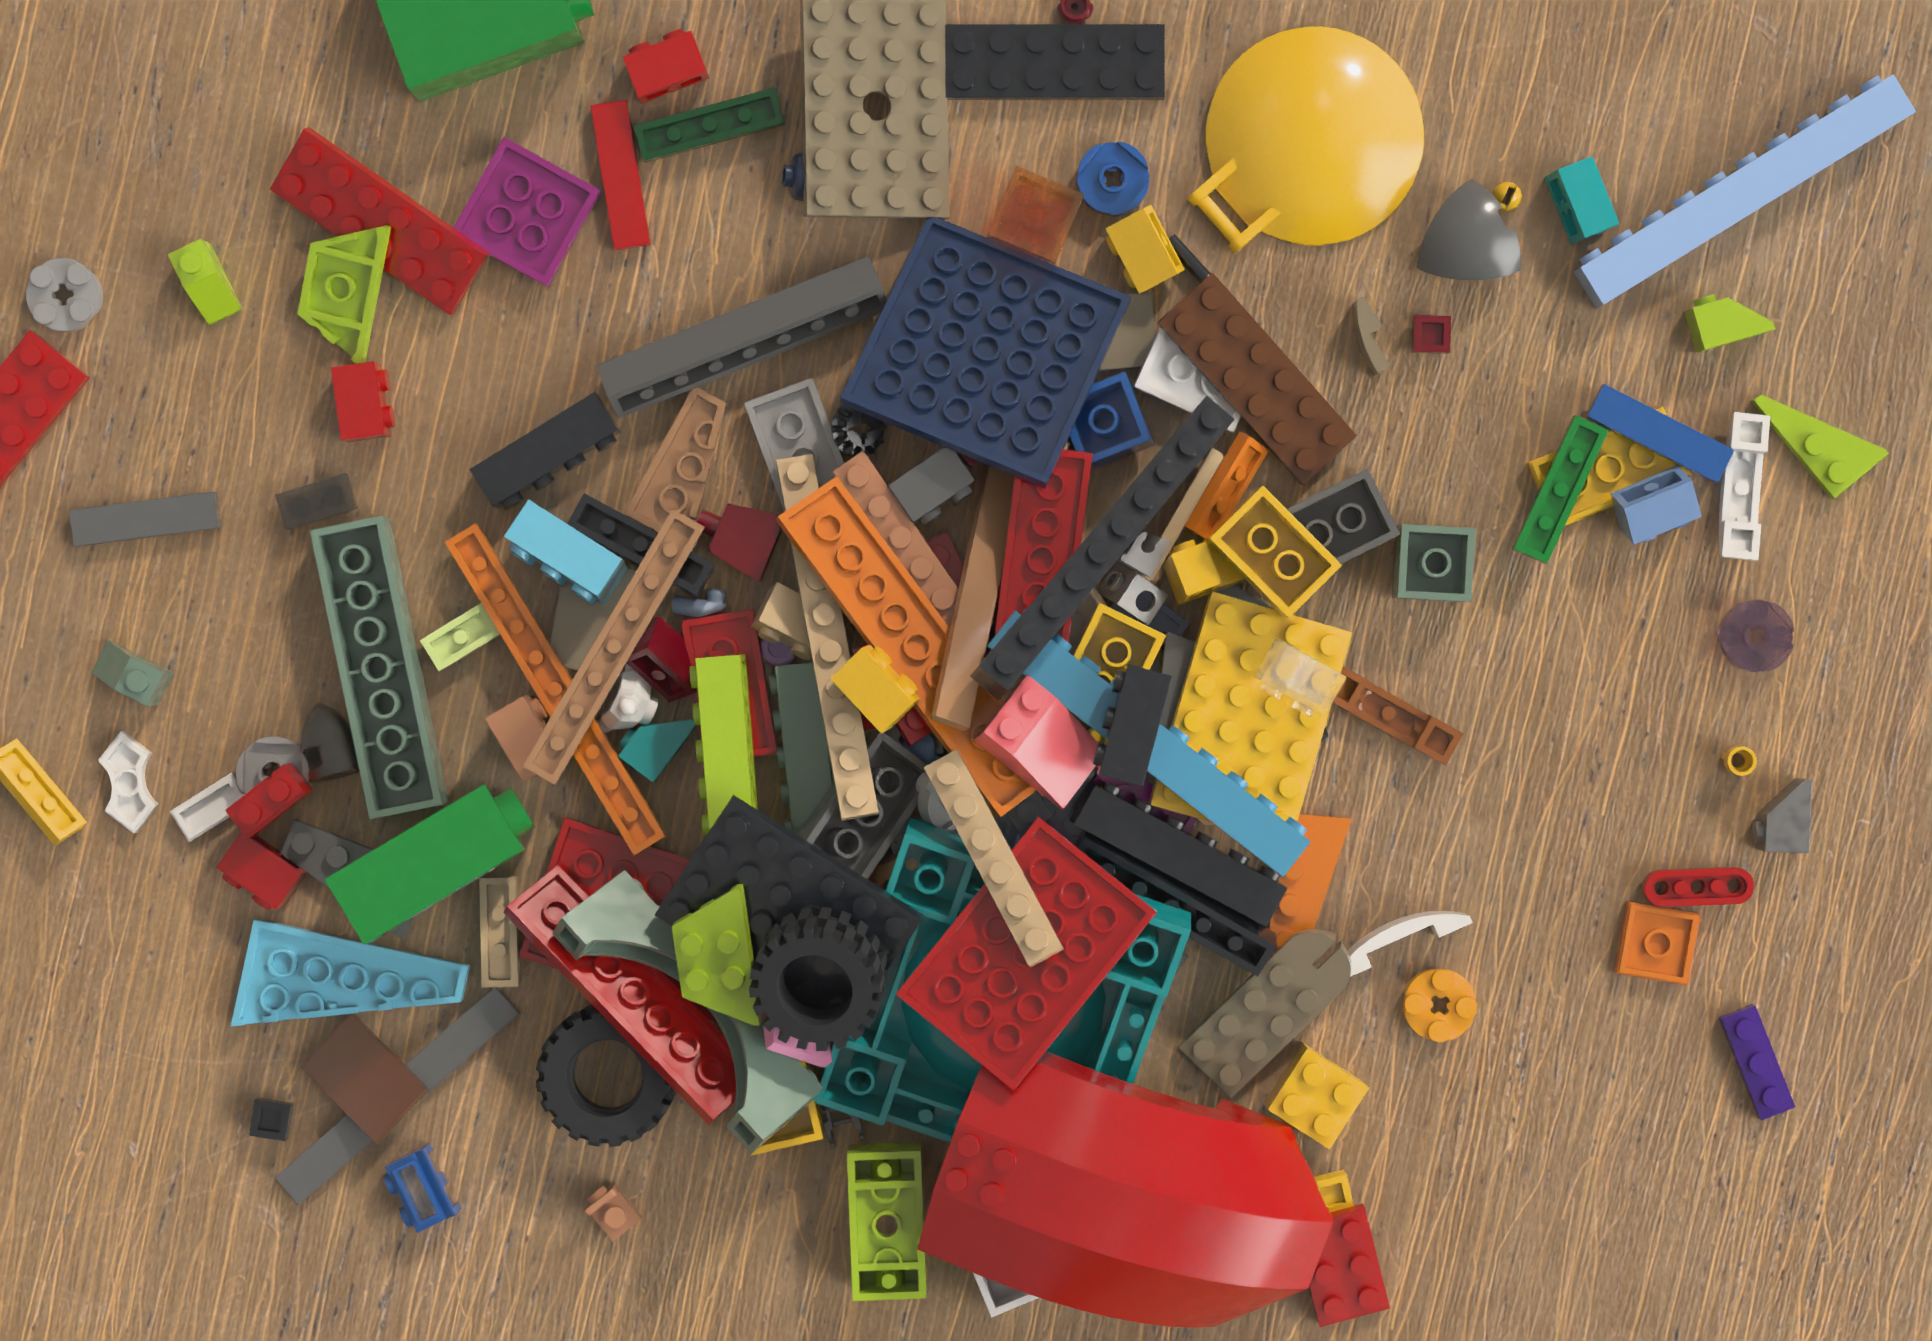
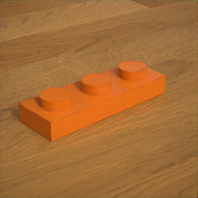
(1227, 485)

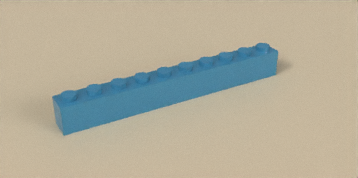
(1172, 761)

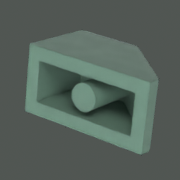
(132, 674)

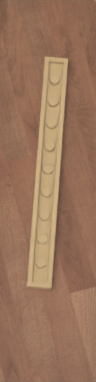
(828, 654)

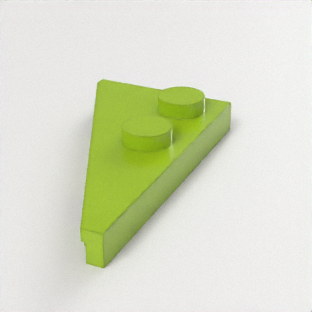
(1826, 452)

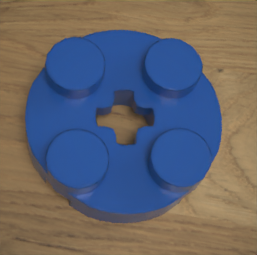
(1113, 157)

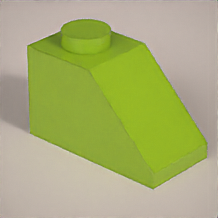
(205, 281)
(1723, 322)

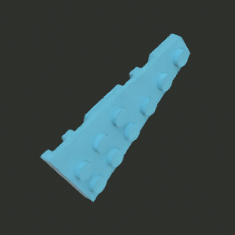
(320, 974)

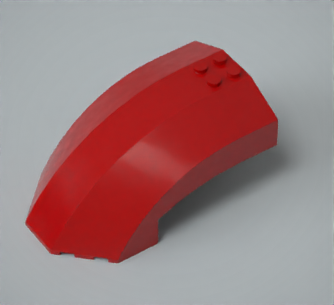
(1125, 1199)

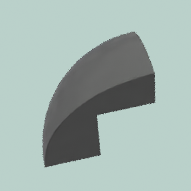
(1469, 238)

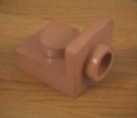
(612, 1211)

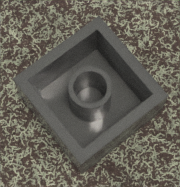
(933, 485)

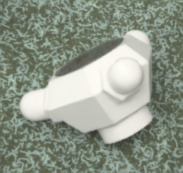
(628, 702)

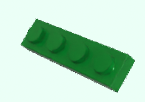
(1560, 489)

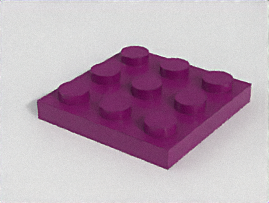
(527, 211)

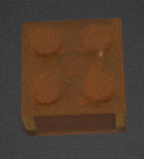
(1035, 215)

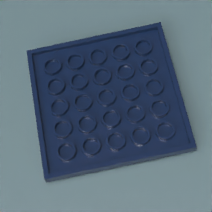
(986, 351)

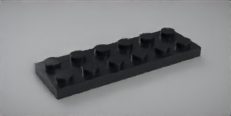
(1055, 61)

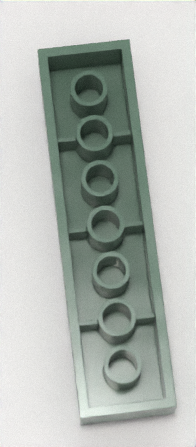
(379, 666)

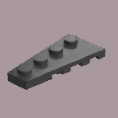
(324, 854)

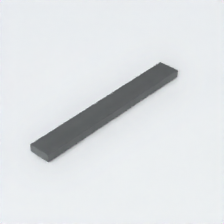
(429, 1065)

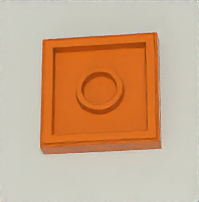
(1657, 943)

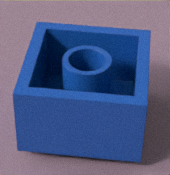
(1111, 422)

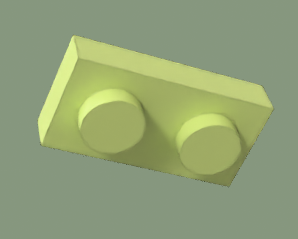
(460, 637)

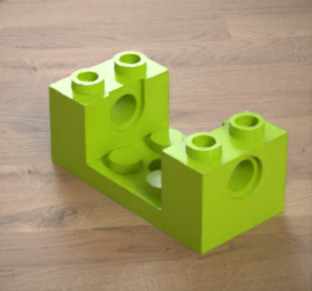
(880, 1183)

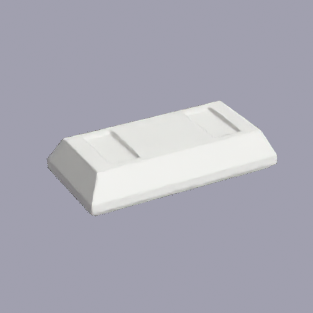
(207, 807)

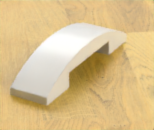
(1741, 487)
(1440, 922)

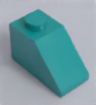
(655, 746)

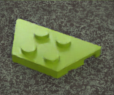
(344, 288)
(717, 956)

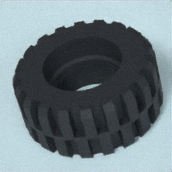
(572, 1108)

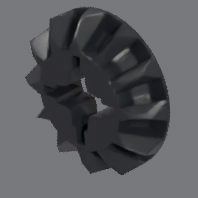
(850, 441)

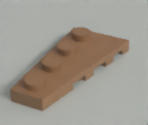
(681, 464)

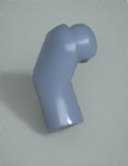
(699, 608)

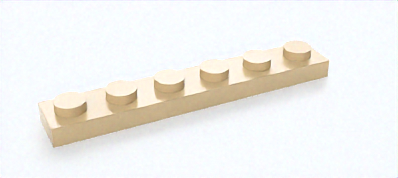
(993, 858)

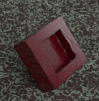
(1431, 334)

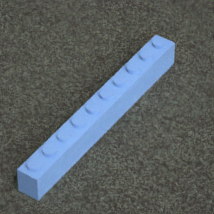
(1744, 191)

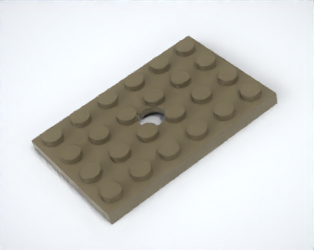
(861, 163)

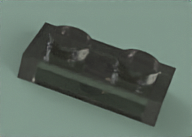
(316, 501)

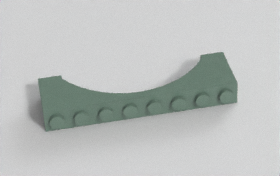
(623, 925)

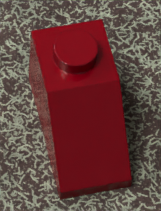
(663, 660)

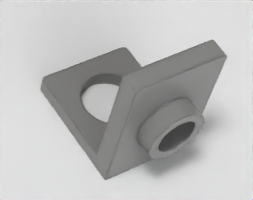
(1125, 585)

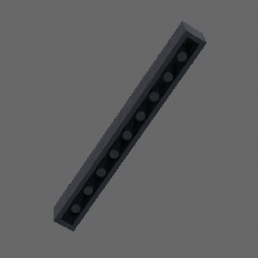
(1101, 548)

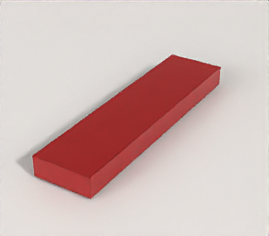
(620, 175)

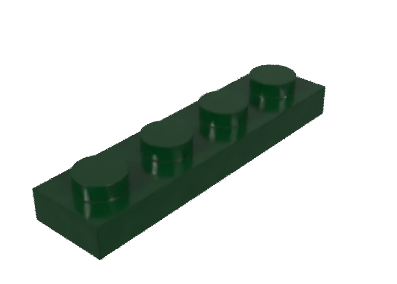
(709, 125)

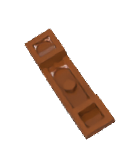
(1397, 717)

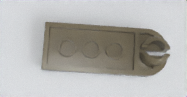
(1269, 1009)

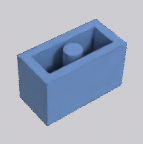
(1656, 505)

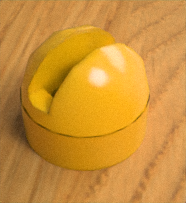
(1500, 191)

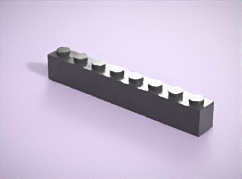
(742, 337)

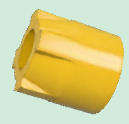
(1748, 760)

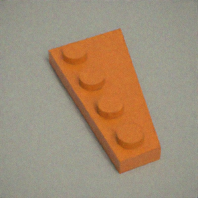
(1309, 876)

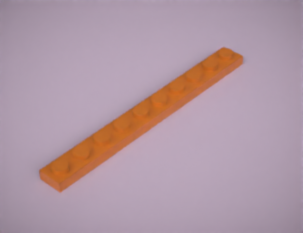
(550, 682)

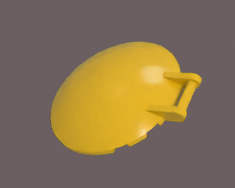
(1310, 139)

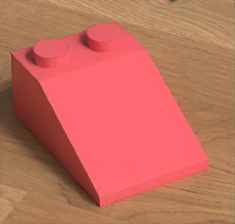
(1040, 742)

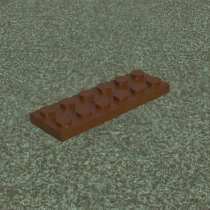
(1256, 378)

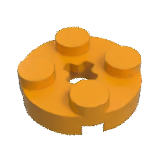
(1460, 1005)

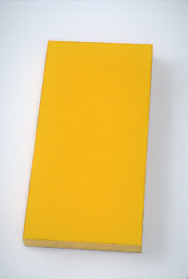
(1615, 467)

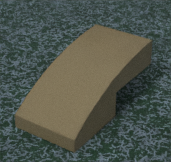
(1365, 325)

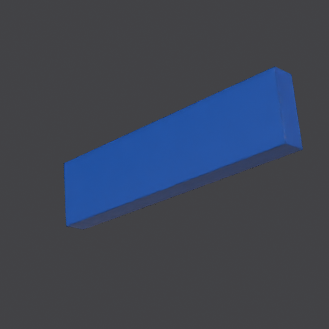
(1659, 433)

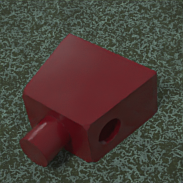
(742, 537)

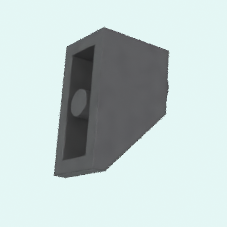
(1785, 820)

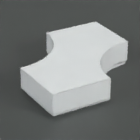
(126, 766)

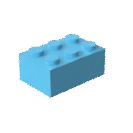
(565, 554)

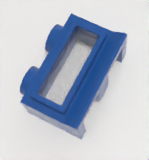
(419, 1189)

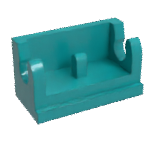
(1581, 200)

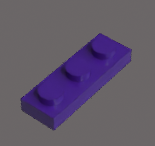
(1756, 1062)

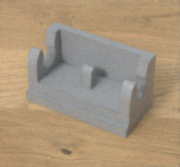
(1144, 553)

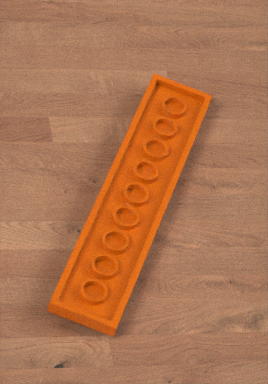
(897, 618)

